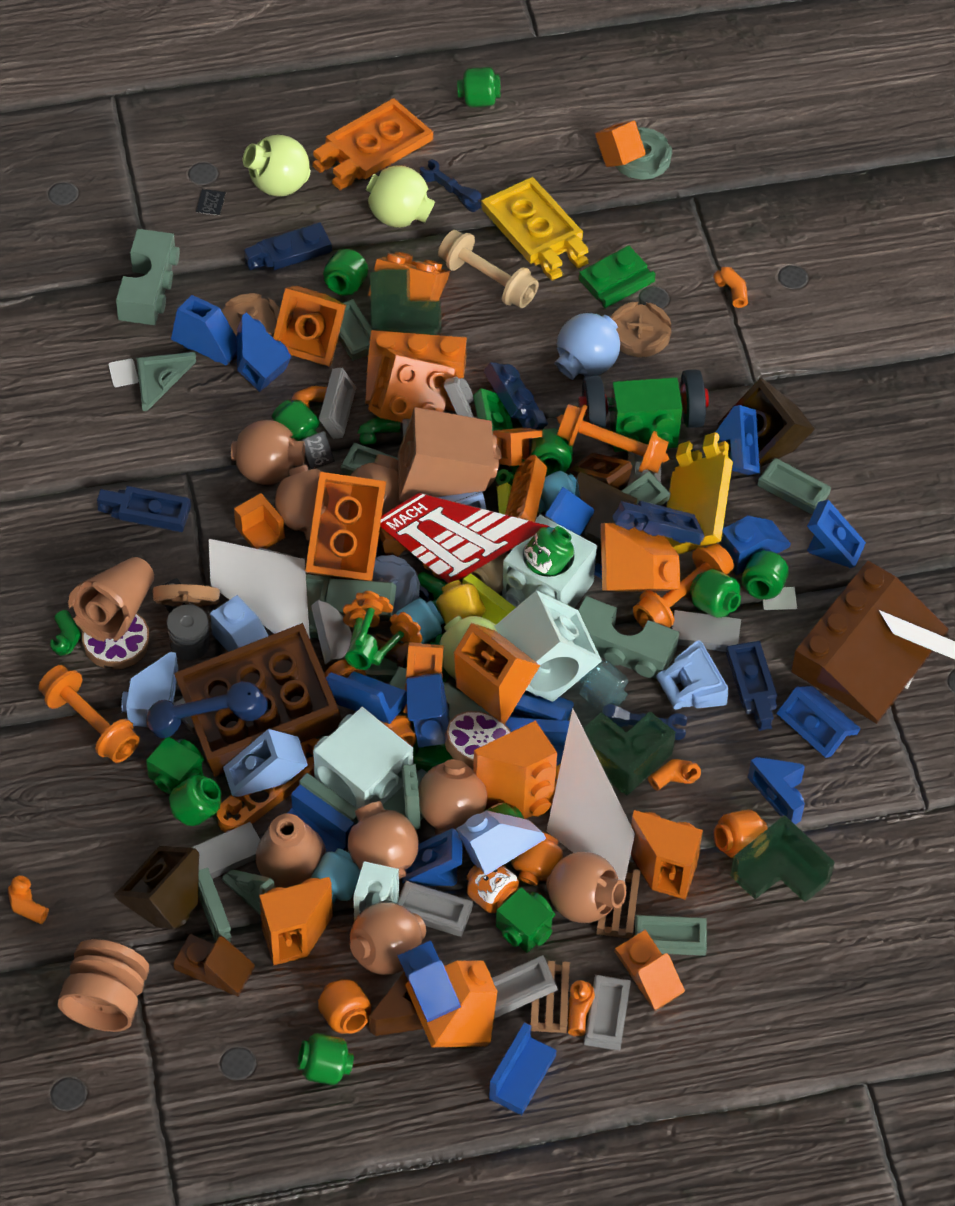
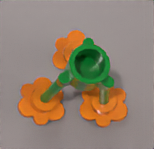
(364, 614)

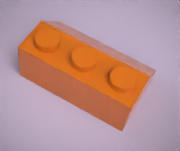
(430, 348)
(348, 531)
(519, 770)

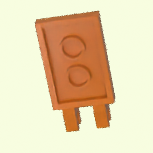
(371, 143)

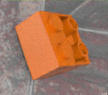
(426, 277)
(492, 671)
(665, 852)
(295, 918)

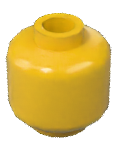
(459, 601)

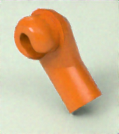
(735, 282)
(310, 394)
(675, 771)
(22, 902)
(580, 1000)

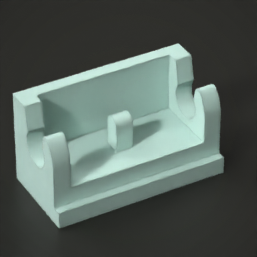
(375, 886)

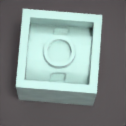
(566, 587)
(554, 639)
(362, 760)

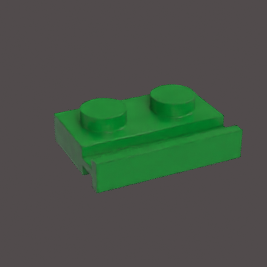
(617, 276)

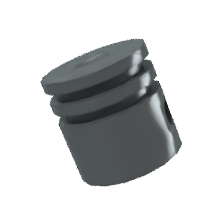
(188, 632)

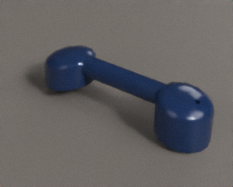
(242, 698)

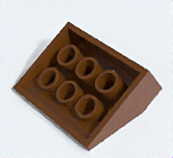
(854, 650)
(288, 677)

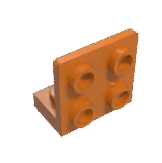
(408, 384)

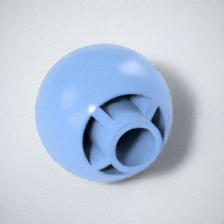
(587, 345)

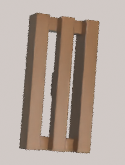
(615, 930)
(549, 1026)

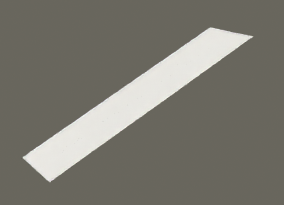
(920, 635)

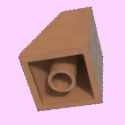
(445, 455)

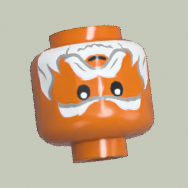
(491, 889)

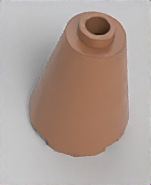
(111, 599)
(289, 851)

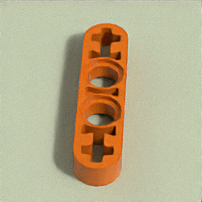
(527, 489)
(255, 810)

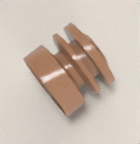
(103, 985)

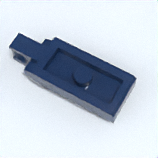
(289, 248)
(515, 396)
(146, 507)
(659, 521)
(753, 681)

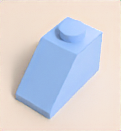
(236, 624)
(148, 687)
(265, 763)
(497, 838)

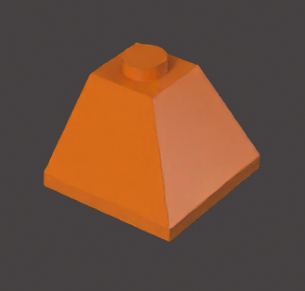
(309, 324)
(637, 561)
(474, 1020)

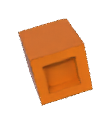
(620, 143)
(515, 444)
(259, 522)

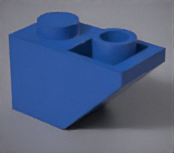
(204, 330)
(259, 354)

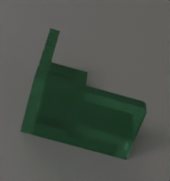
(393, 308)
(632, 754)
(785, 855)

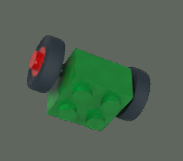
(647, 406)

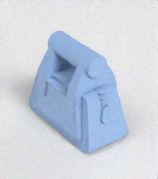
(699, 678)

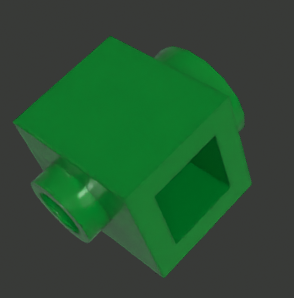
(173, 763)
(525, 919)

